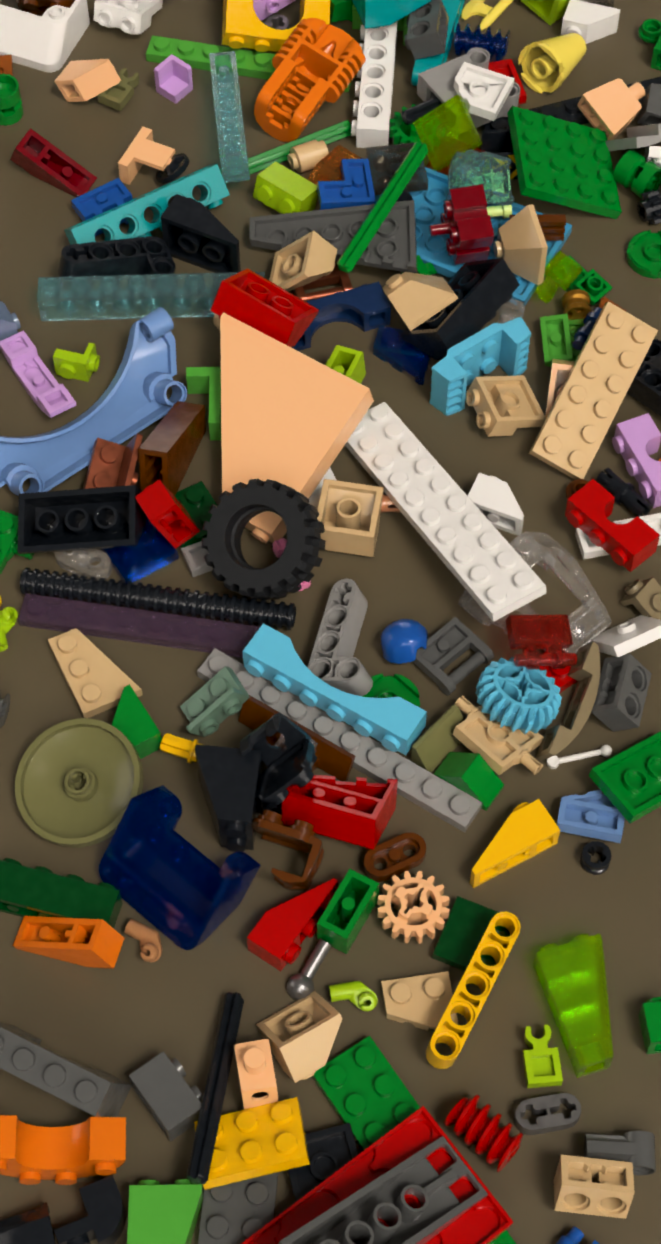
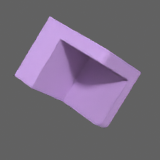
(173, 79)

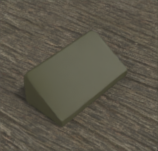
(437, 741)

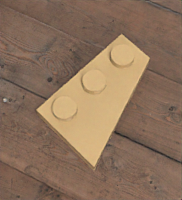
(89, 673)

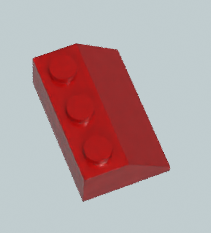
(264, 307)

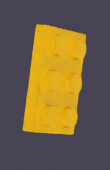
(258, 1143)

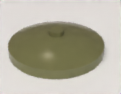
(78, 782)

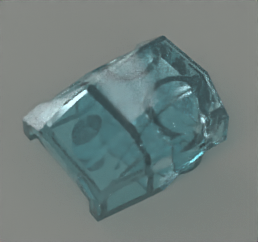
(482, 168)

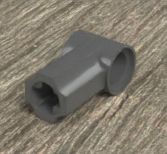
(631, 1147)

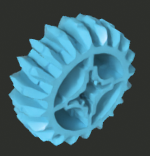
(518, 696)

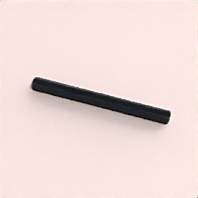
(215, 1089)

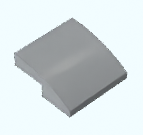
(637, 137)

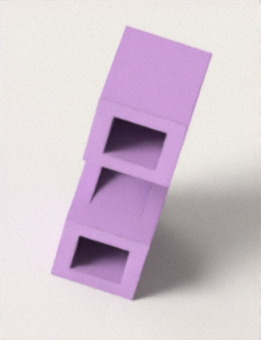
(635, 442)

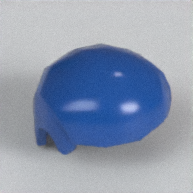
(402, 640)

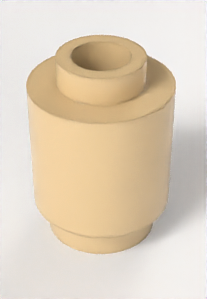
(307, 155)

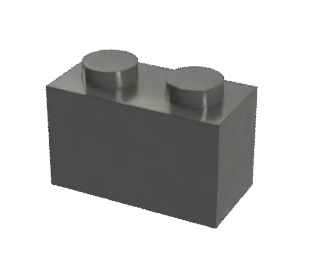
(167, 1094)

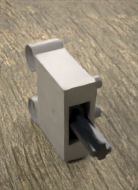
(437, 84)

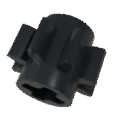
(650, 207)

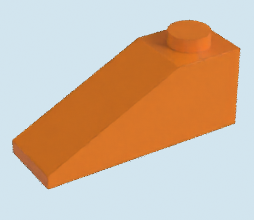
(70, 940)

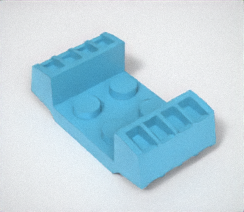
(477, 355)

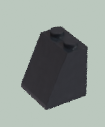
(230, 792)

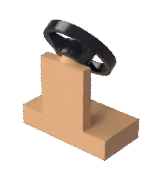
(150, 153)

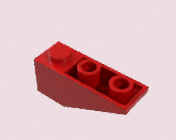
(286, 926)

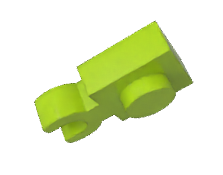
(541, 1063)

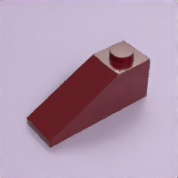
(51, 165)

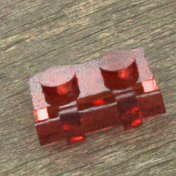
(540, 632)

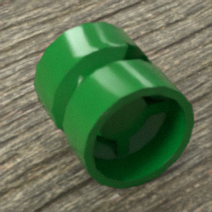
(10, 100)
(637, 173)

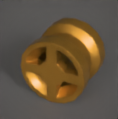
(576, 304)

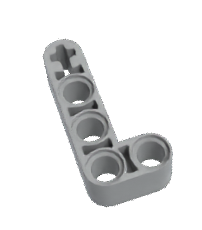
(337, 639)

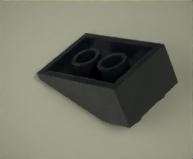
(199, 237)

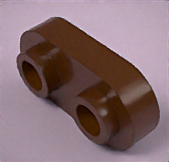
(393, 857)

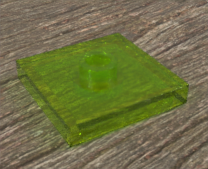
(447, 131)

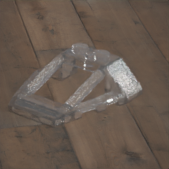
(545, 551)

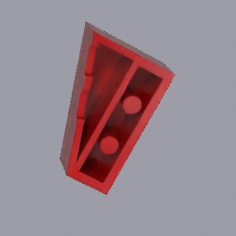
(343, 809)

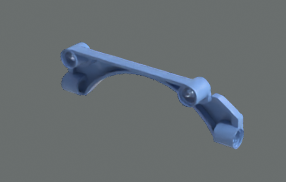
(124, 409)

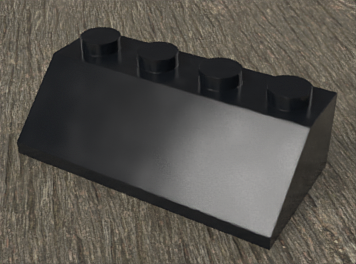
(480, 292)
(79, 519)

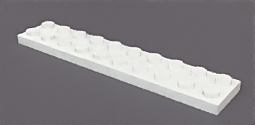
(443, 514)

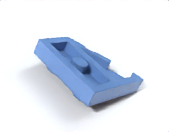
(590, 816)

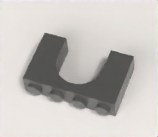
(73, 1083)

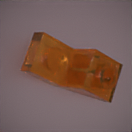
(329, 167)

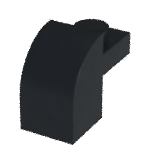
(104, 1218)

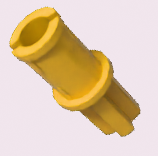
(179, 747)

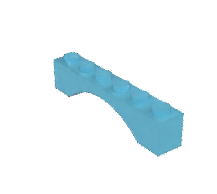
(388, 719)

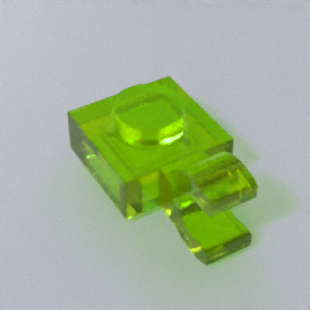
(558, 273)

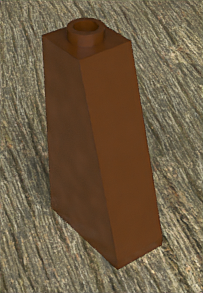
(172, 446)

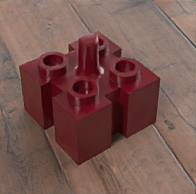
(467, 224)

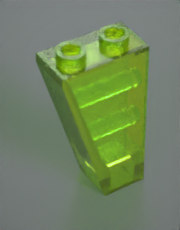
(578, 999)

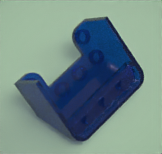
(168, 876)

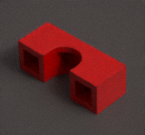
(626, 543)

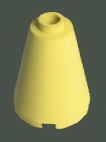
(551, 61)

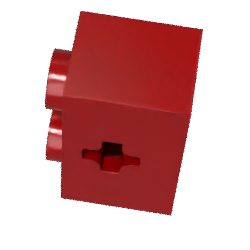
(167, 514)

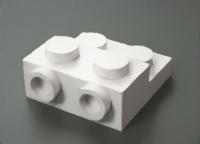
(128, 15)

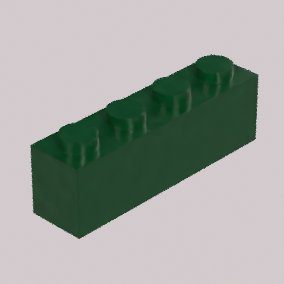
(46, 894)

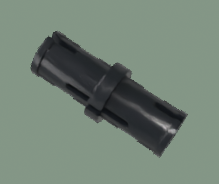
(624, 493)

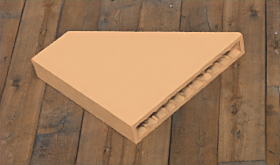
(280, 416)

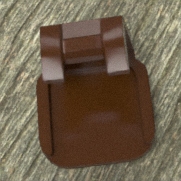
(296, 837)

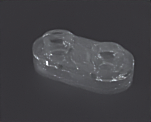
(80, 562)

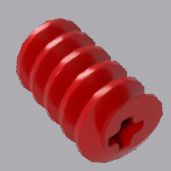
(484, 1130)

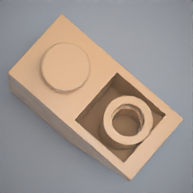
(86, 79)

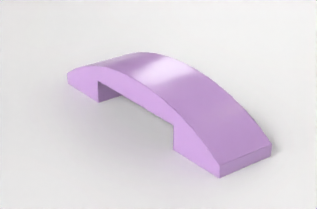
(35, 376)

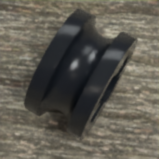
(598, 847)

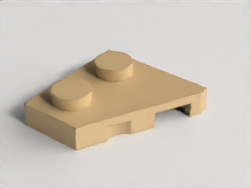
(418, 999)

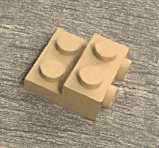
(504, 404)

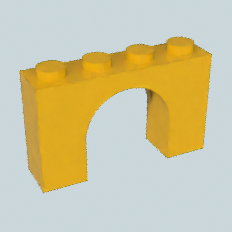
(244, 29)

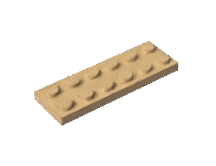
(593, 391)

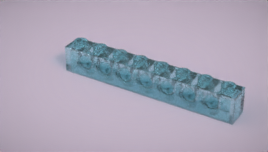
(128, 296)

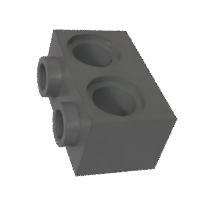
(427, 30)
(621, 692)

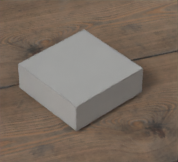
(195, 560)

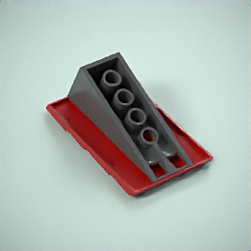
(396, 1191)

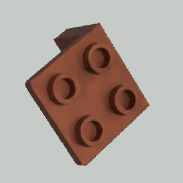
(113, 464)

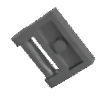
(445, 648)

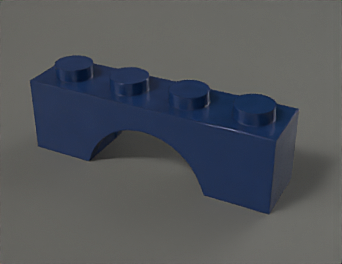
(361, 306)

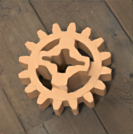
(419, 919)

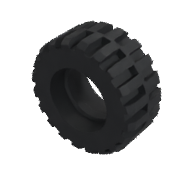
(225, 535)

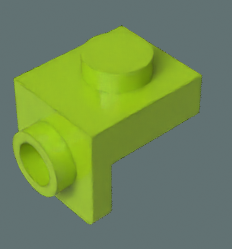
(76, 365)

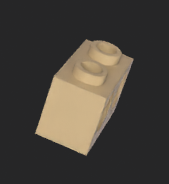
(593, 1186)

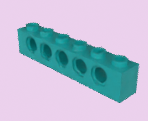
(207, 179)

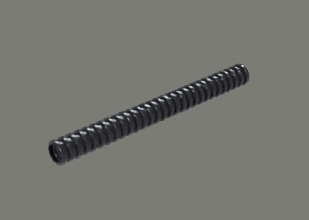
(158, 598)

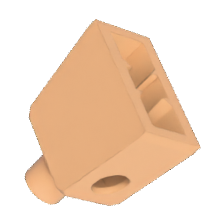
(612, 106)
(256, 1072)

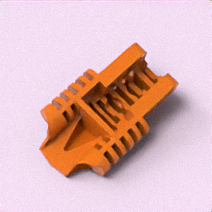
(310, 69)

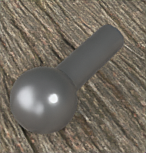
(301, 984)

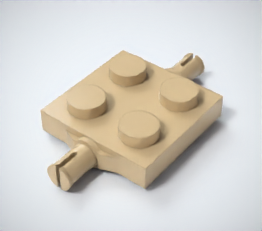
(495, 743)

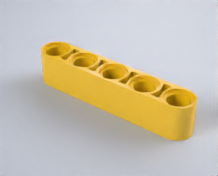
(466, 1003)

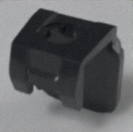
(285, 765)

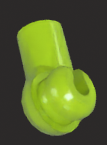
(7, 620)
(356, 993)

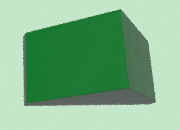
(471, 775)

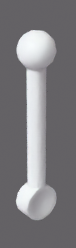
(553, 762)

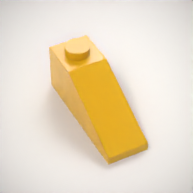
(521, 837)

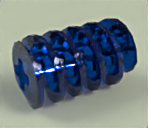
(493, 44)

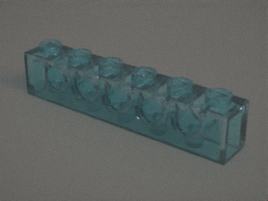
(229, 117)

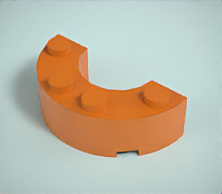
(61, 1152)

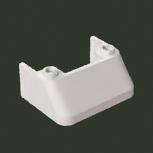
(42, 40)

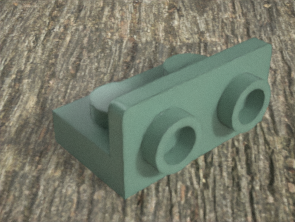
(214, 702)

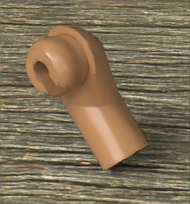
(148, 938)

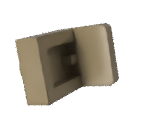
(645, 597)

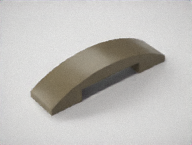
(588, 674)

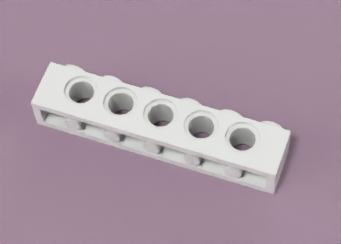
(375, 87)

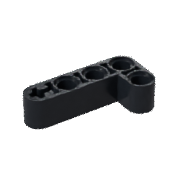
(117, 257)
(647, 382)

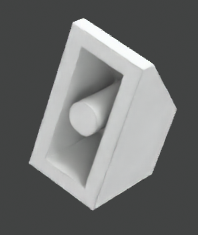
(590, 20)
(497, 503)

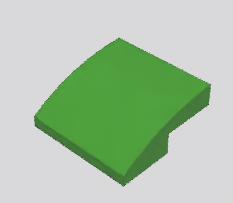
(558, 337)

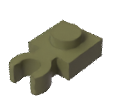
(120, 94)

